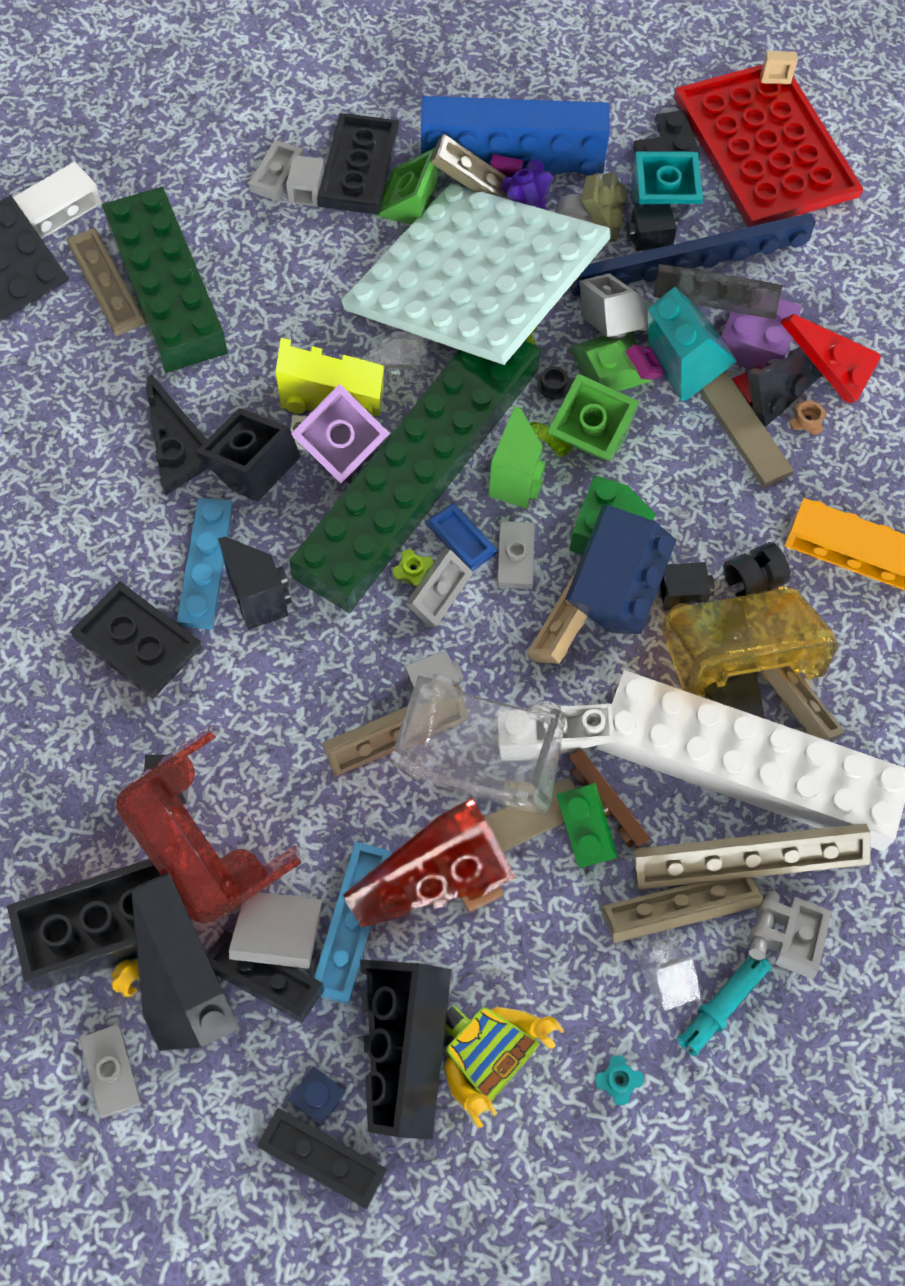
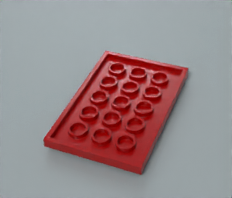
(767, 146)

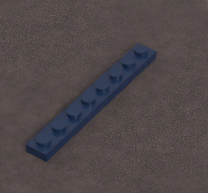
(704, 251)

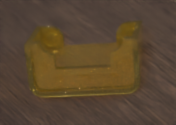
(746, 637)

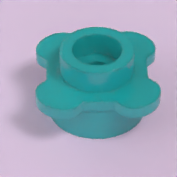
(607, 1080)

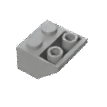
(613, 306)

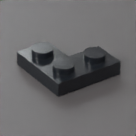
(674, 135)

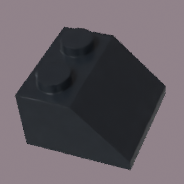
(250, 453)
(255, 582)

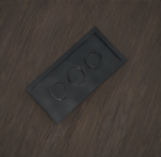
(358, 163)

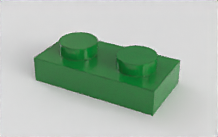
(587, 825)

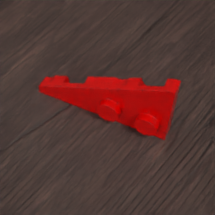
(839, 359)

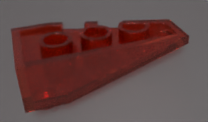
(440, 863)

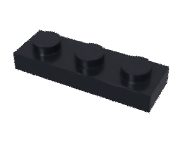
(276, 985)
(322, 1158)

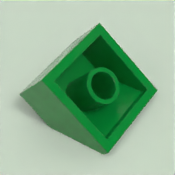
(605, 492)

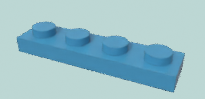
(204, 564)
(346, 938)

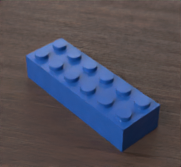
(558, 133)

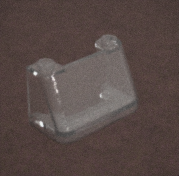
(480, 745)

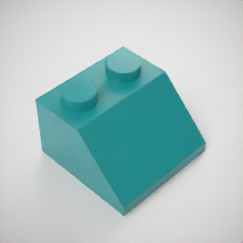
(666, 178)

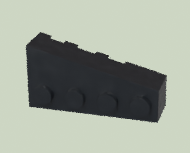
(404, 1045)

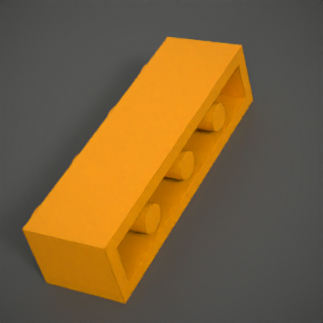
(849, 542)

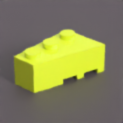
(309, 377)

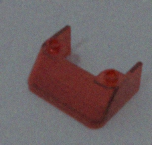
(176, 844)

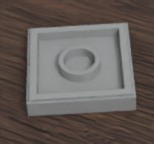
(276, 930)

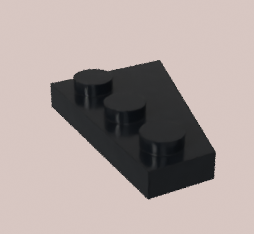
(781, 384)

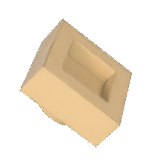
(778, 67)

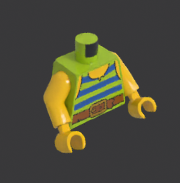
(490, 1053)

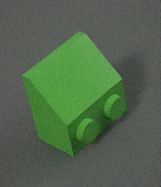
(517, 463)

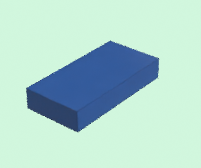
(462, 536)

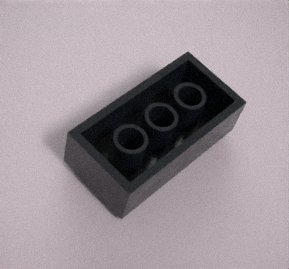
(78, 927)

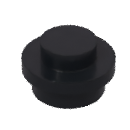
(553, 383)

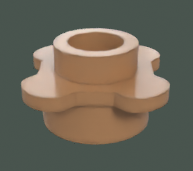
(812, 410)

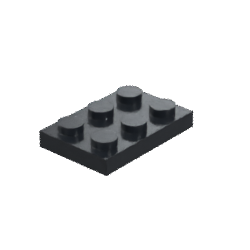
(136, 639)

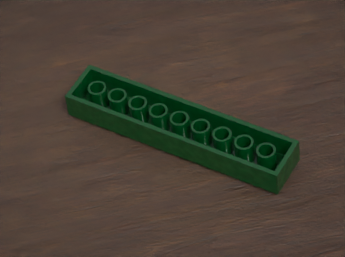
(409, 474)

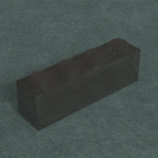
(720, 290)

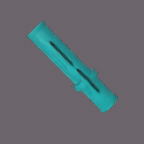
(713, 1015)

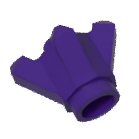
(529, 185)

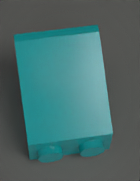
(686, 344)

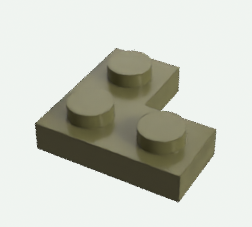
(605, 201)

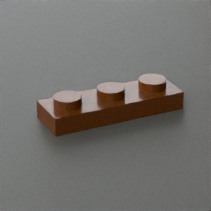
(630, 829)

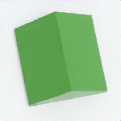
(410, 189)
(594, 418)

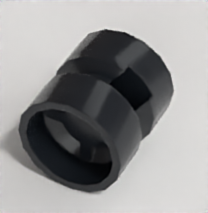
(759, 571)

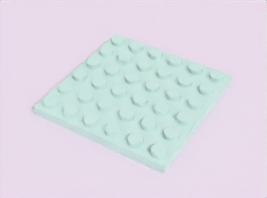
(477, 272)

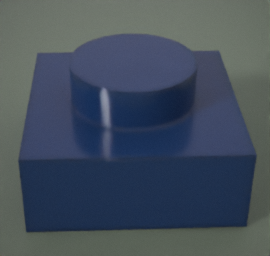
(317, 1096)

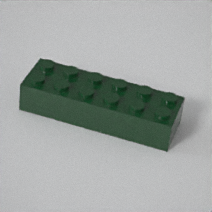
(165, 279)

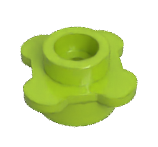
(410, 559)

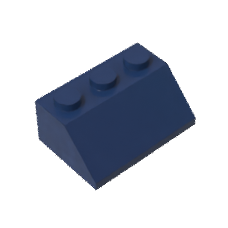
(621, 570)

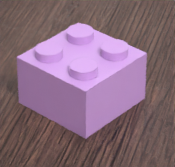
(340, 434)

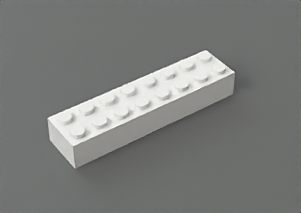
(755, 759)

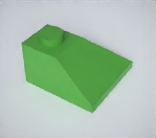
(607, 362)

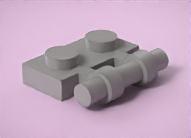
(802, 938)

